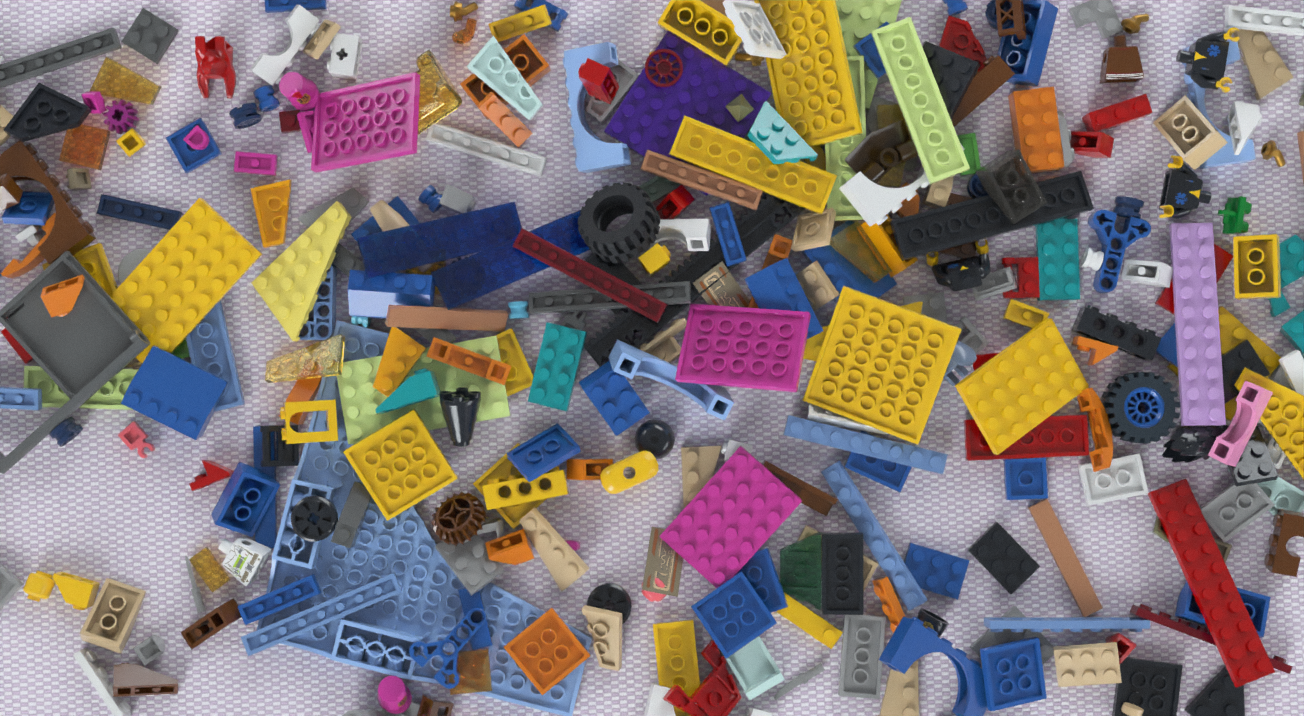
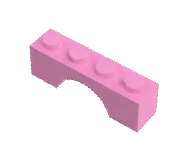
(1250, 406)

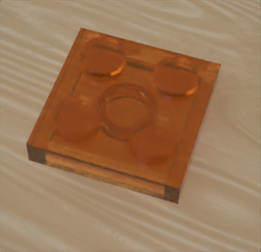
(85, 146)
(474, 672)

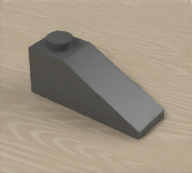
(352, 516)

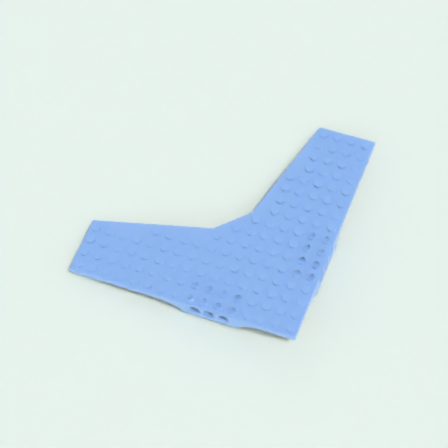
(429, 599)

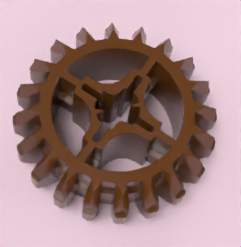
(460, 513)

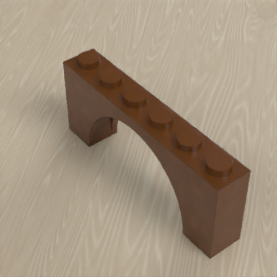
(69, 229)

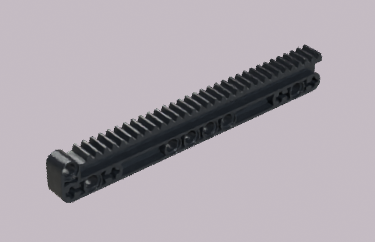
(754, 231)

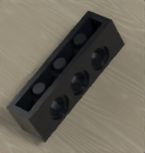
(1085, 326)

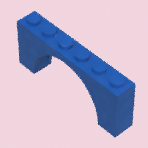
(913, 641)

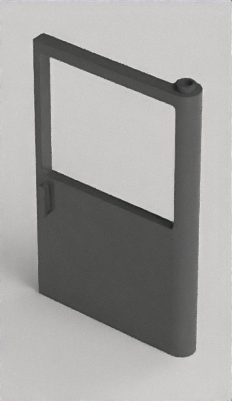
(74, 349)

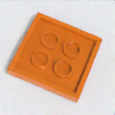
(547, 651)

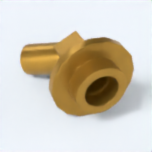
(457, 10)
(1132, 25)
(755, 60)
(1270, 150)

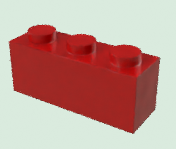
(598, 80)
(1117, 114)

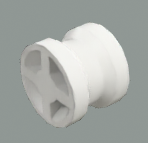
(1092, 259)

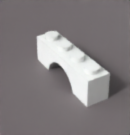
(300, 25)
(692, 232)

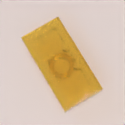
(209, 569)

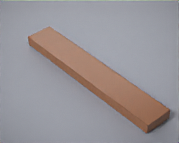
(701, 180)
(446, 319)
(1065, 557)

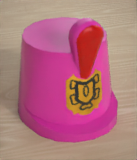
(299, 91)
(394, 695)

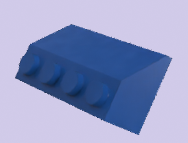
(1028, 55)
(779, 289)
(374, 295)
(1255, 603)

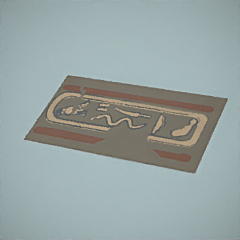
(723, 292)
(663, 564)

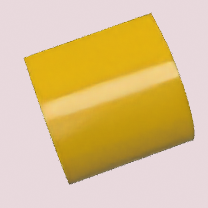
(131, 142)

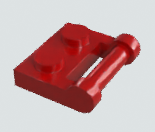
(1026, 277)

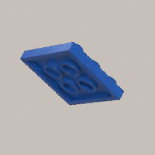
(734, 615)
(1013, 673)

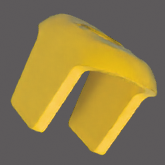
(645, 468)

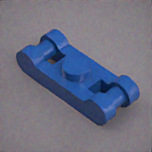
(560, 13)

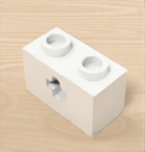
(349, 65)

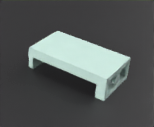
(755, 668)

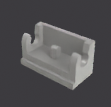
(995, 283)

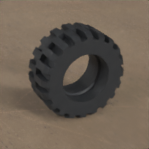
(607, 206)

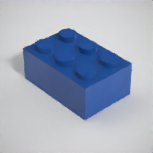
(614, 398)

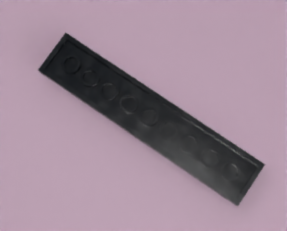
(984, 219)

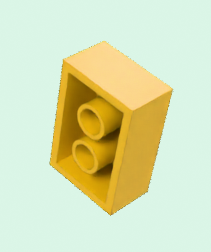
(1257, 267)

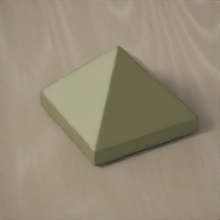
(739, 108)
(1159, 531)

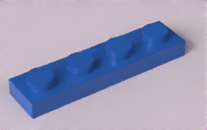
(279, 599)

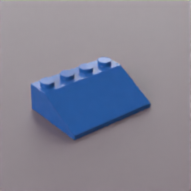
(843, 272)
(175, 393)

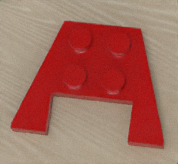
(715, 695)

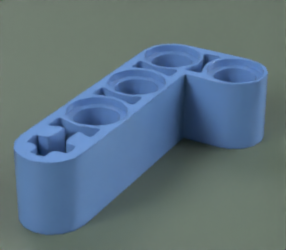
(330, 301)

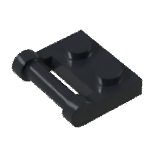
(285, 453)

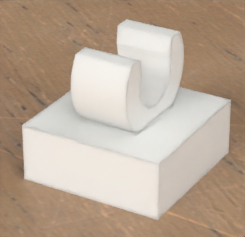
(29, 233)

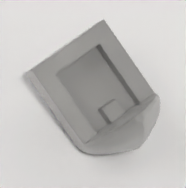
(493, 525)
(150, 649)

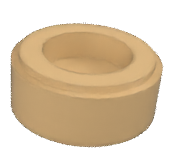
(1131, 709)

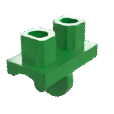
(1233, 215)

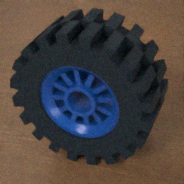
(1117, 407)

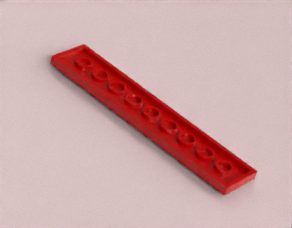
(1211, 583)

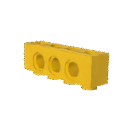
(495, 500)

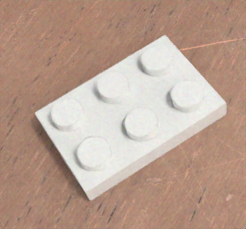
(1120, 481)

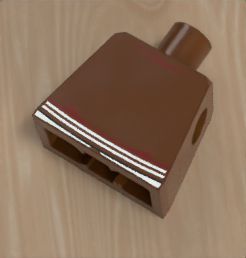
(1121, 63)

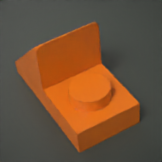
(1098, 349)

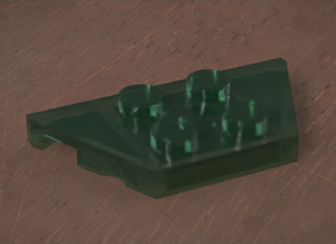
(803, 570)

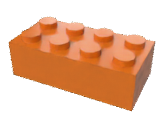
(526, 60)
(1037, 128)

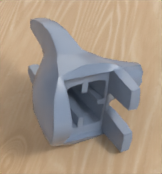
(962, 356)

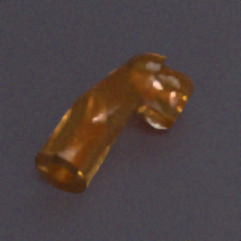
(466, 34)

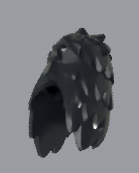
(1192, 442)

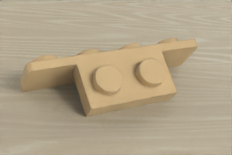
(664, 344)

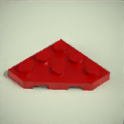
(960, 39)

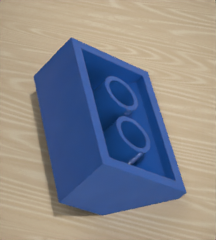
(245, 500)

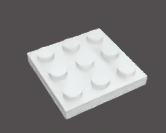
(754, 29)

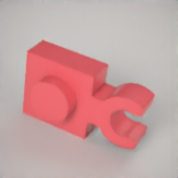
(135, 437)

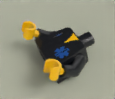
(1208, 60)
(1181, 190)
(964, 272)

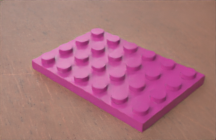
(366, 123)
(743, 347)
(730, 518)

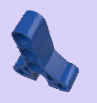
(1107, 232)
(450, 661)

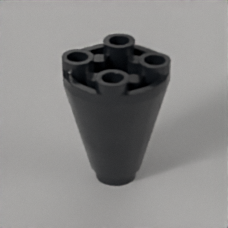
(460, 414)

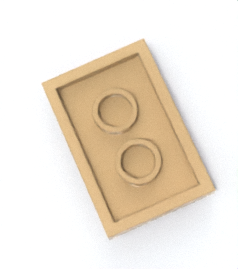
(1087, 664)

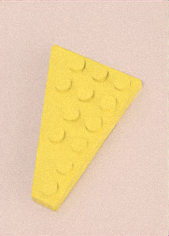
(294, 277)

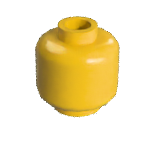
(39, 586)

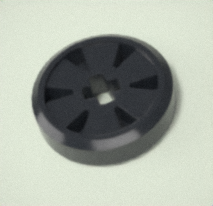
(301, 518)
(612, 592)

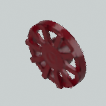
(663, 68)

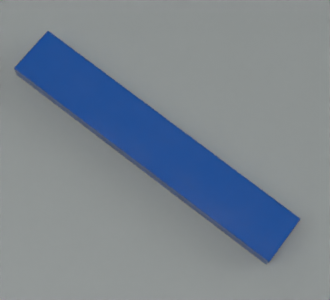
(267, 530)

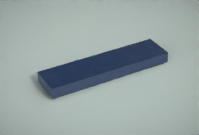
(138, 212)

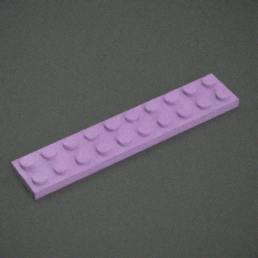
(1197, 324)

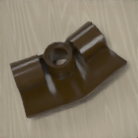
(890, 141)

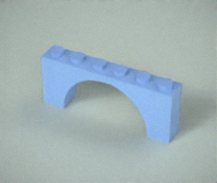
(1196, 95)
(591, 151)
(633, 361)

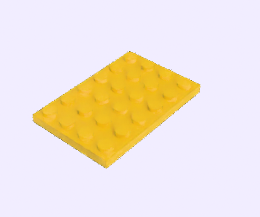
(1022, 386)

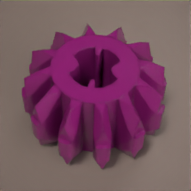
(113, 116)

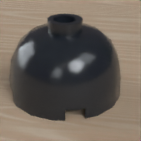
(655, 437)

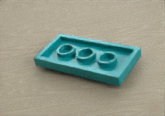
(1058, 260)
(557, 366)

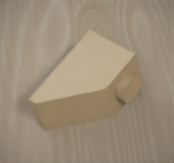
(938, 193)

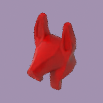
(214, 62)

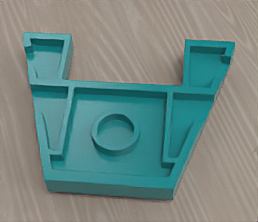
(1290, 270)

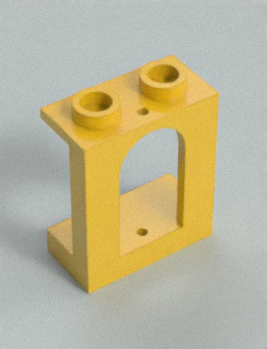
(308, 437)

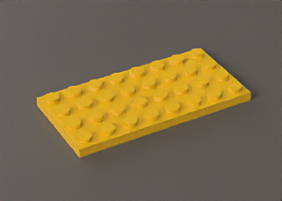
(814, 78)
(184, 277)

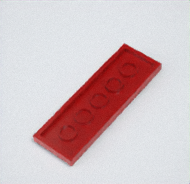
(1051, 438)

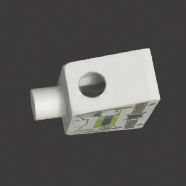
(244, 558)

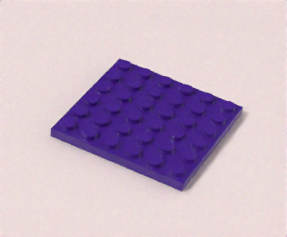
(653, 114)

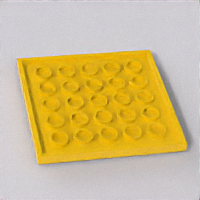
(881, 364)

